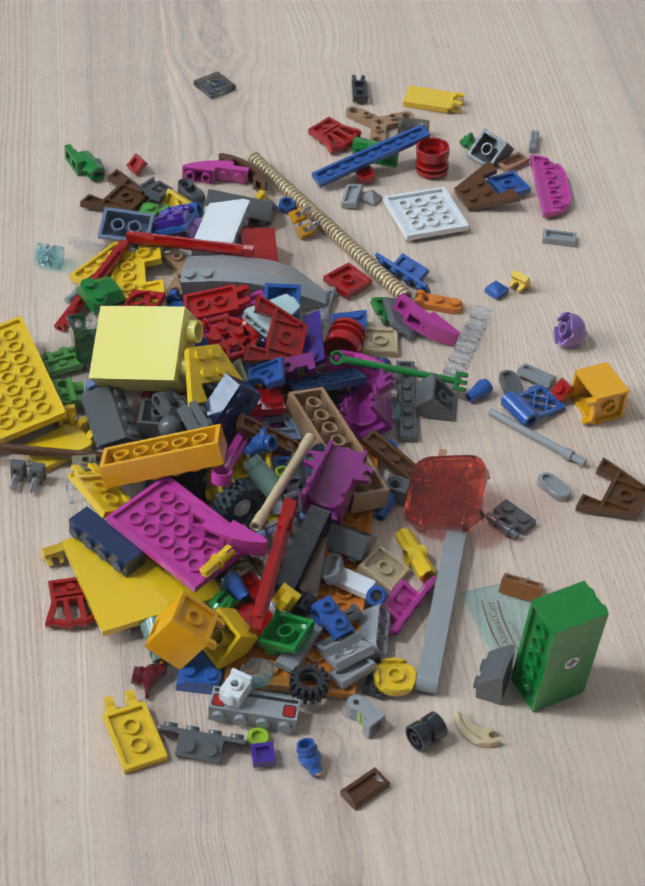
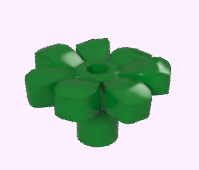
(467, 141)

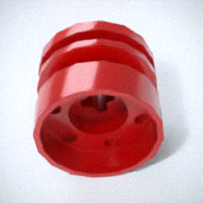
(432, 158)
(345, 335)

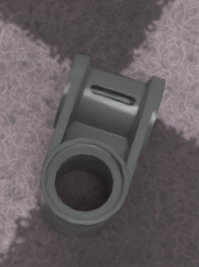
(190, 190)

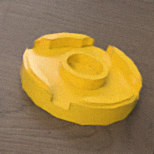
(395, 677)

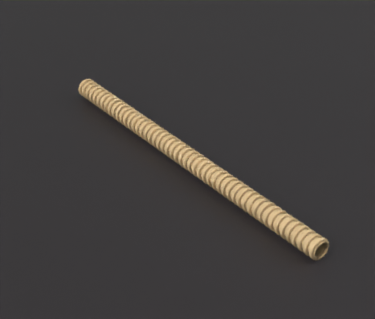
(330, 228)

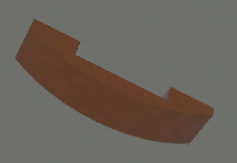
(255, 175)

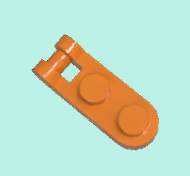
(438, 303)

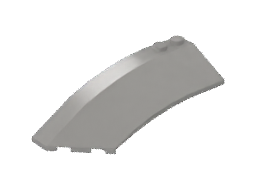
(216, 271)

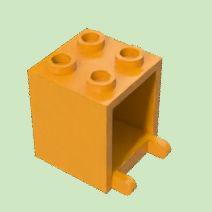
(599, 394)
(183, 630)

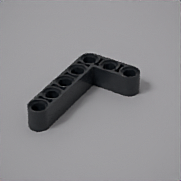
(313, 529)

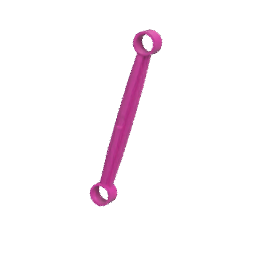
(222, 475)

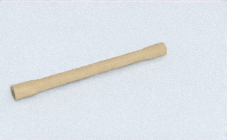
(262, 515)

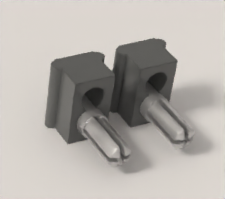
(19, 471)

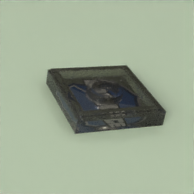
(214, 85)

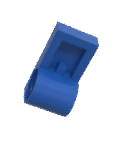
(328, 614)

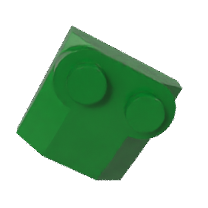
(99, 293)
(286, 634)

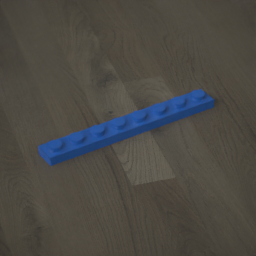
(370, 155)

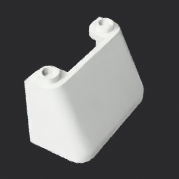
(223, 222)

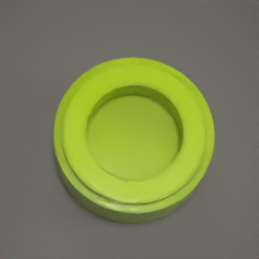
(257, 735)

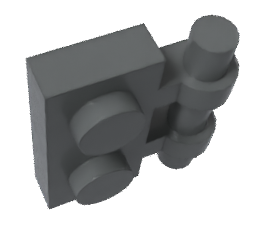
(515, 519)

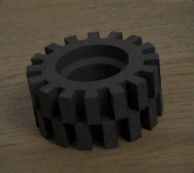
(309, 673)

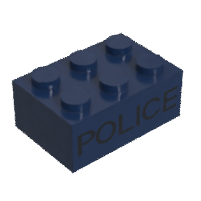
(228, 401)

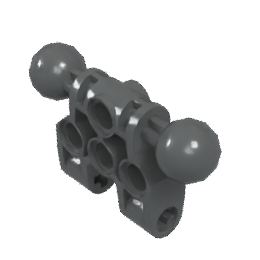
(167, 403)

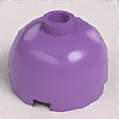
(570, 330)

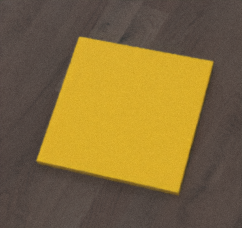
(126, 601)

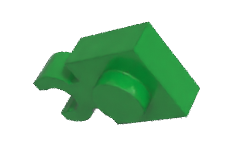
(378, 307)

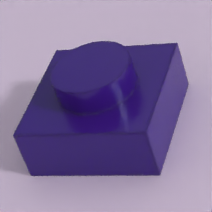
(262, 754)

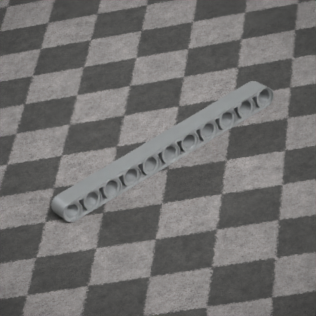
(440, 612)

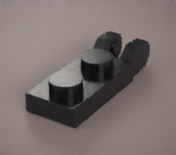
(359, 89)

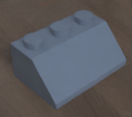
(118, 221)

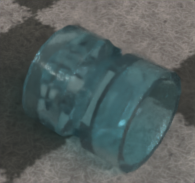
(49, 255)

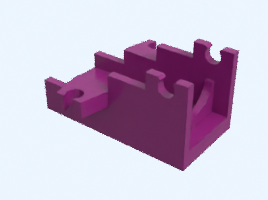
(369, 406)
(334, 479)

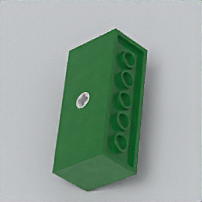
(559, 645)

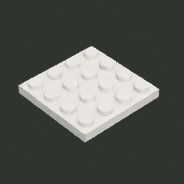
(425, 213)

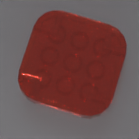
(446, 492)

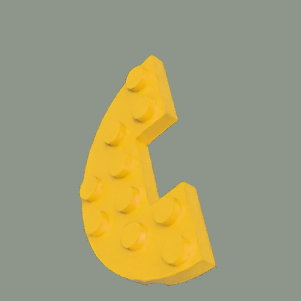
(131, 271)

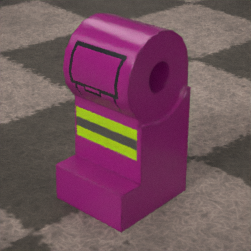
(300, 365)

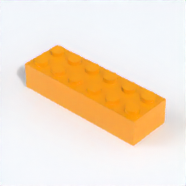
(163, 456)

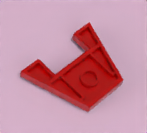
(284, 336)

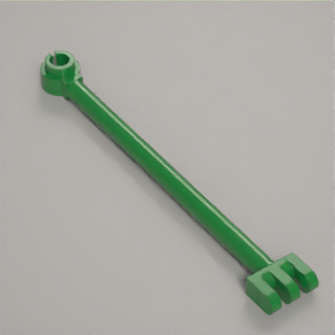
(399, 370)

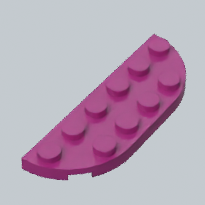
(550, 185)

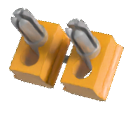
(302, 214)

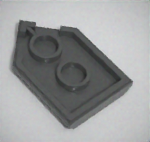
(395, 318)

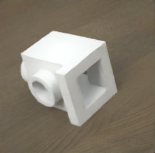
(235, 688)

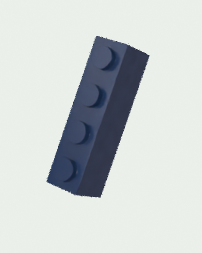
(106, 541)

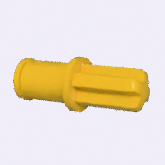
(216, 561)

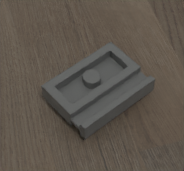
(154, 189)

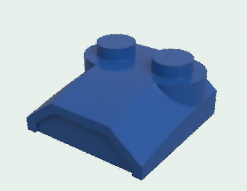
(199, 675)

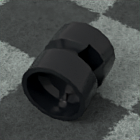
(426, 731)

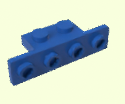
(407, 269)

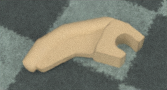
(477, 735)

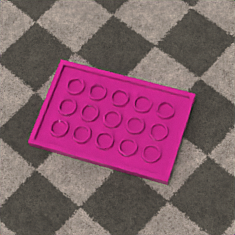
(161, 528)

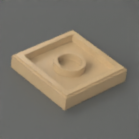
(381, 342)
(383, 568)

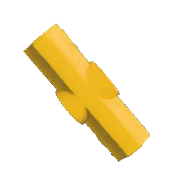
(415, 554)

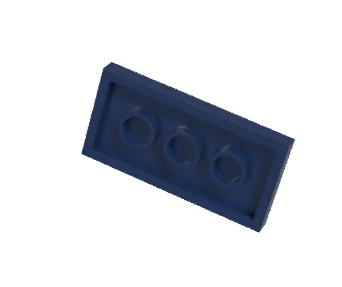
(329, 381)

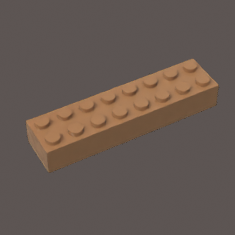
(316, 414)

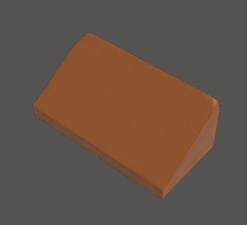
(520, 587)

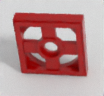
(147, 295)

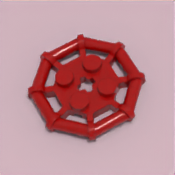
(235, 334)

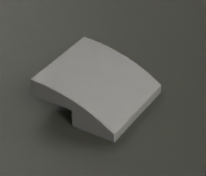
(345, 650)

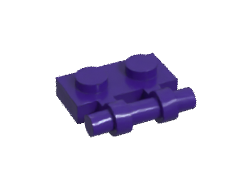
(172, 216)

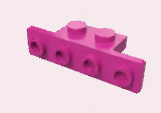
(404, 600)

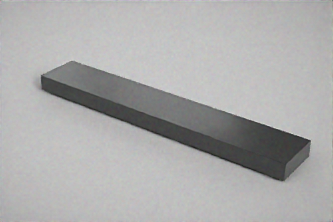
(406, 396)

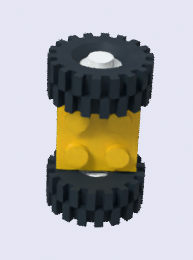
(231, 501)

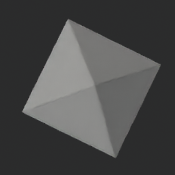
(371, 197)

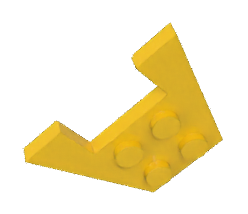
(204, 367)

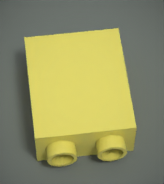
(143, 347)

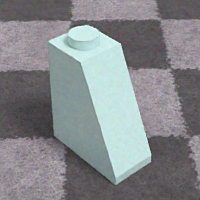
(261, 323)

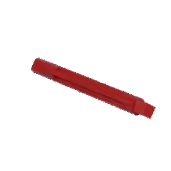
(190, 244)
(103, 271)
(273, 565)

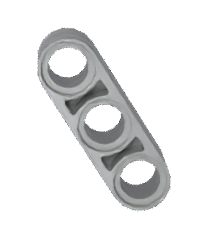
(375, 628)

